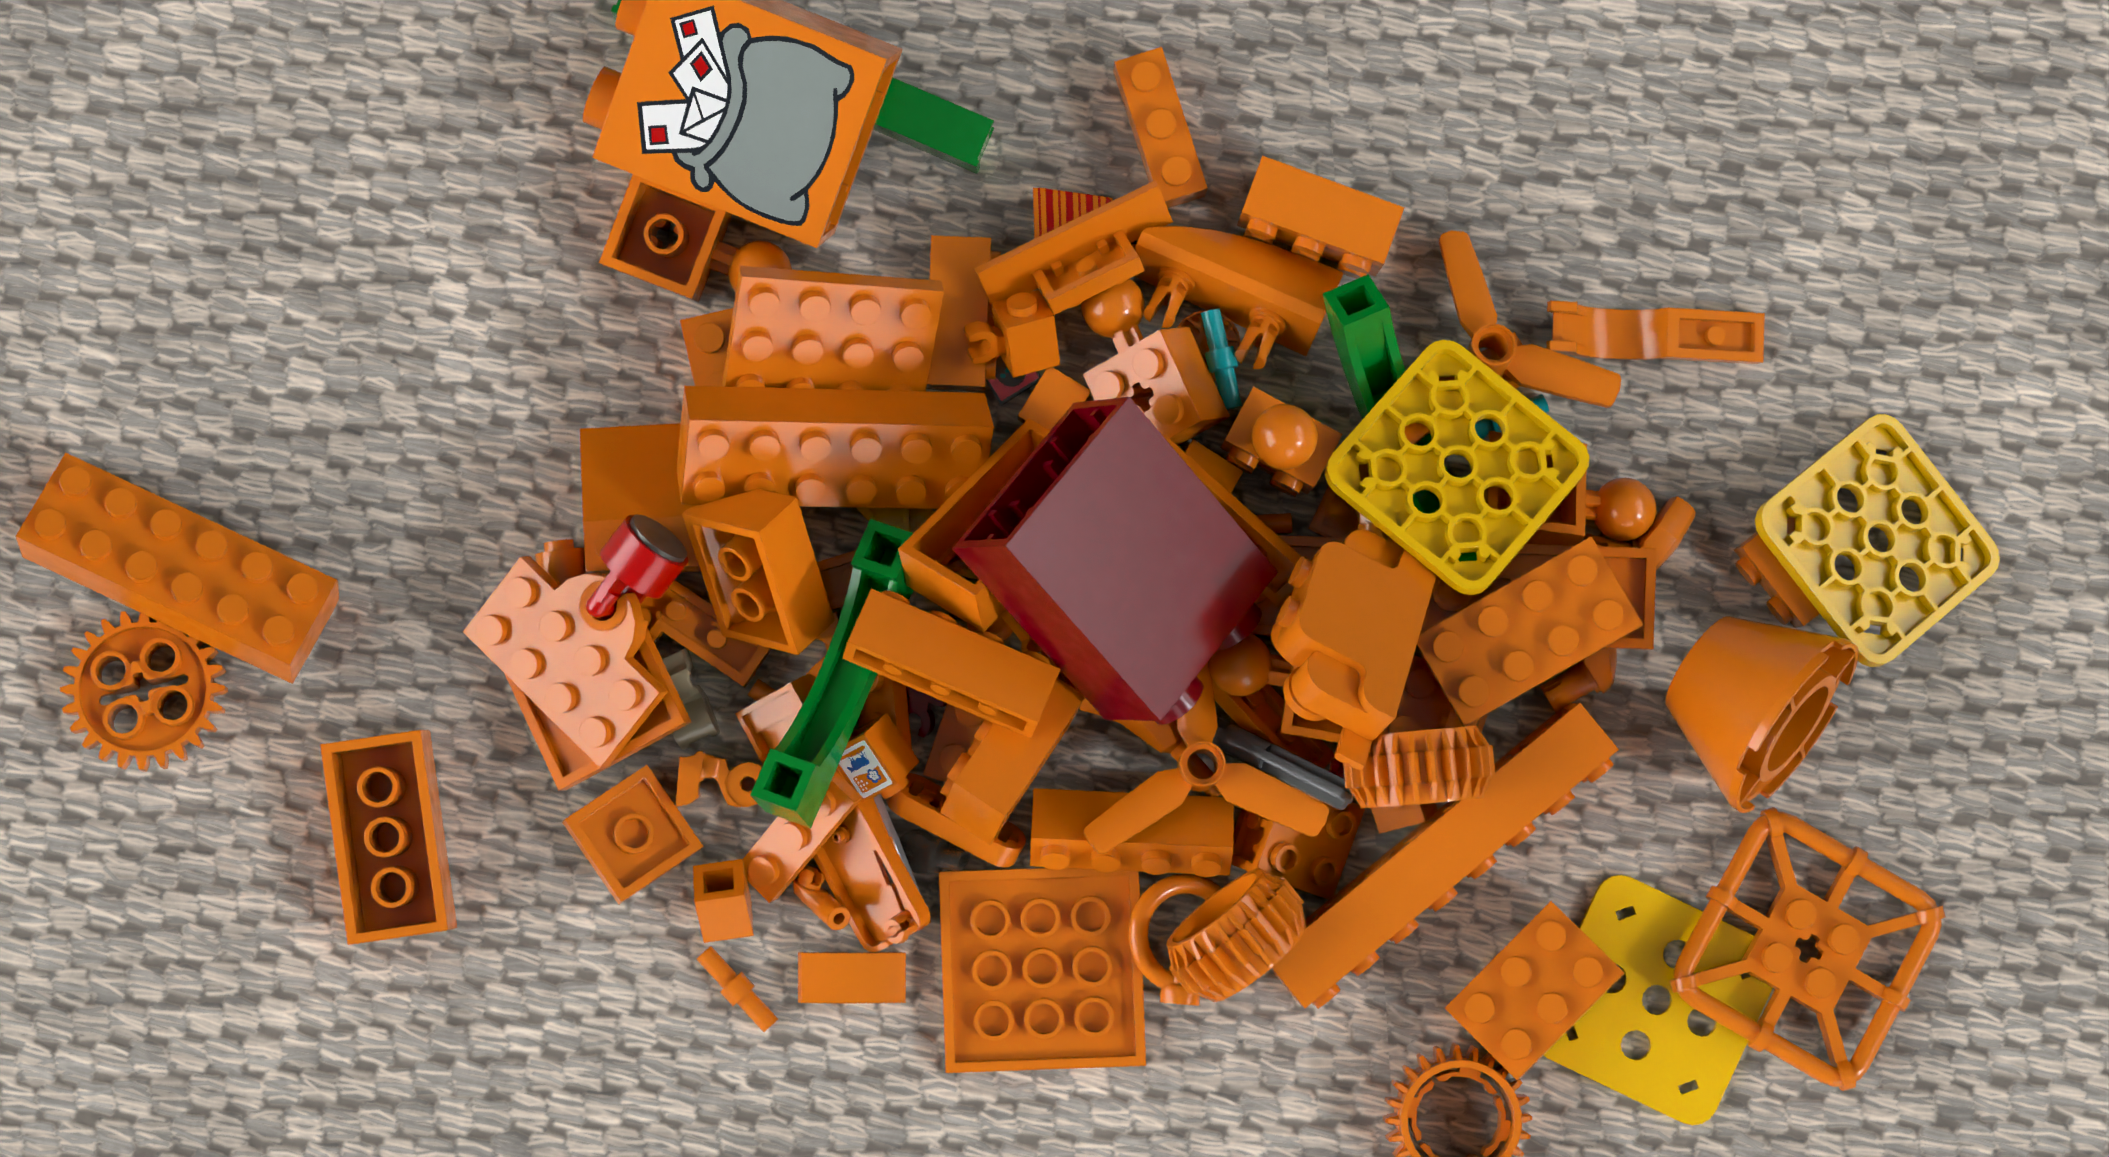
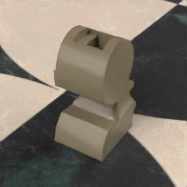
(694, 700)

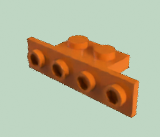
(1080, 255)

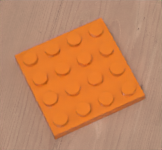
(831, 330)
(1040, 970)

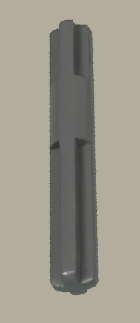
(1282, 764)

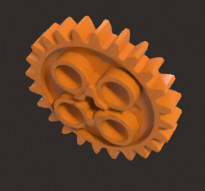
(153, 733)

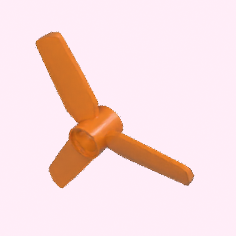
(1524, 364)
(1236, 782)

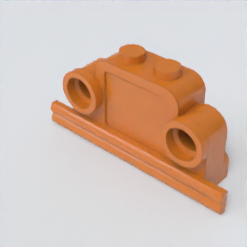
(1353, 636)

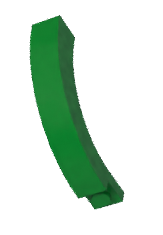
(1371, 356)

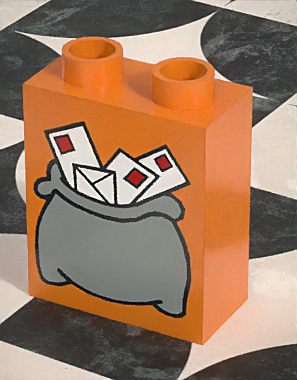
(744, 107)

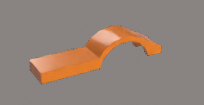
(1657, 334)

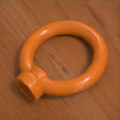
(1171, 989)

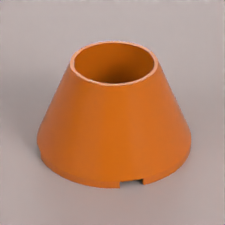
(1757, 701)

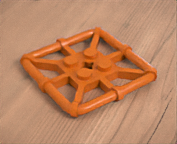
(1839, 943)

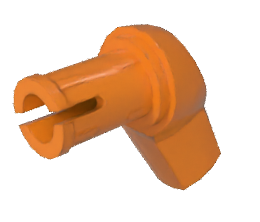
(1665, 533)
(1590, 674)

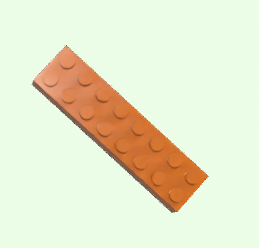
(1441, 852)

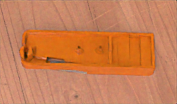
(853, 854)

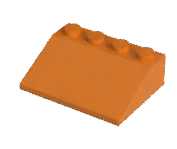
(630, 474)

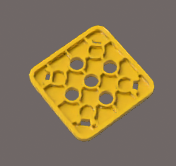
(1464, 518)
(1927, 548)
(1673, 1051)

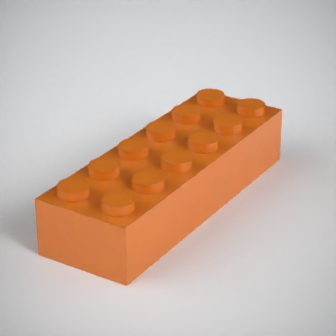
(831, 445)
(178, 567)

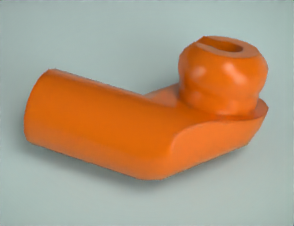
(819, 900)

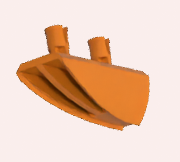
(1250, 281)

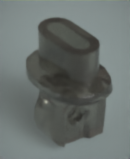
(931, 853)

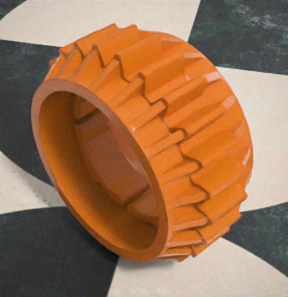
(1423, 768)
(1236, 935)
(1418, 1082)

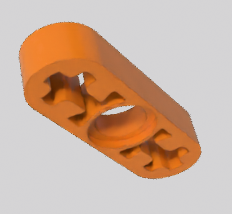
(921, 805)

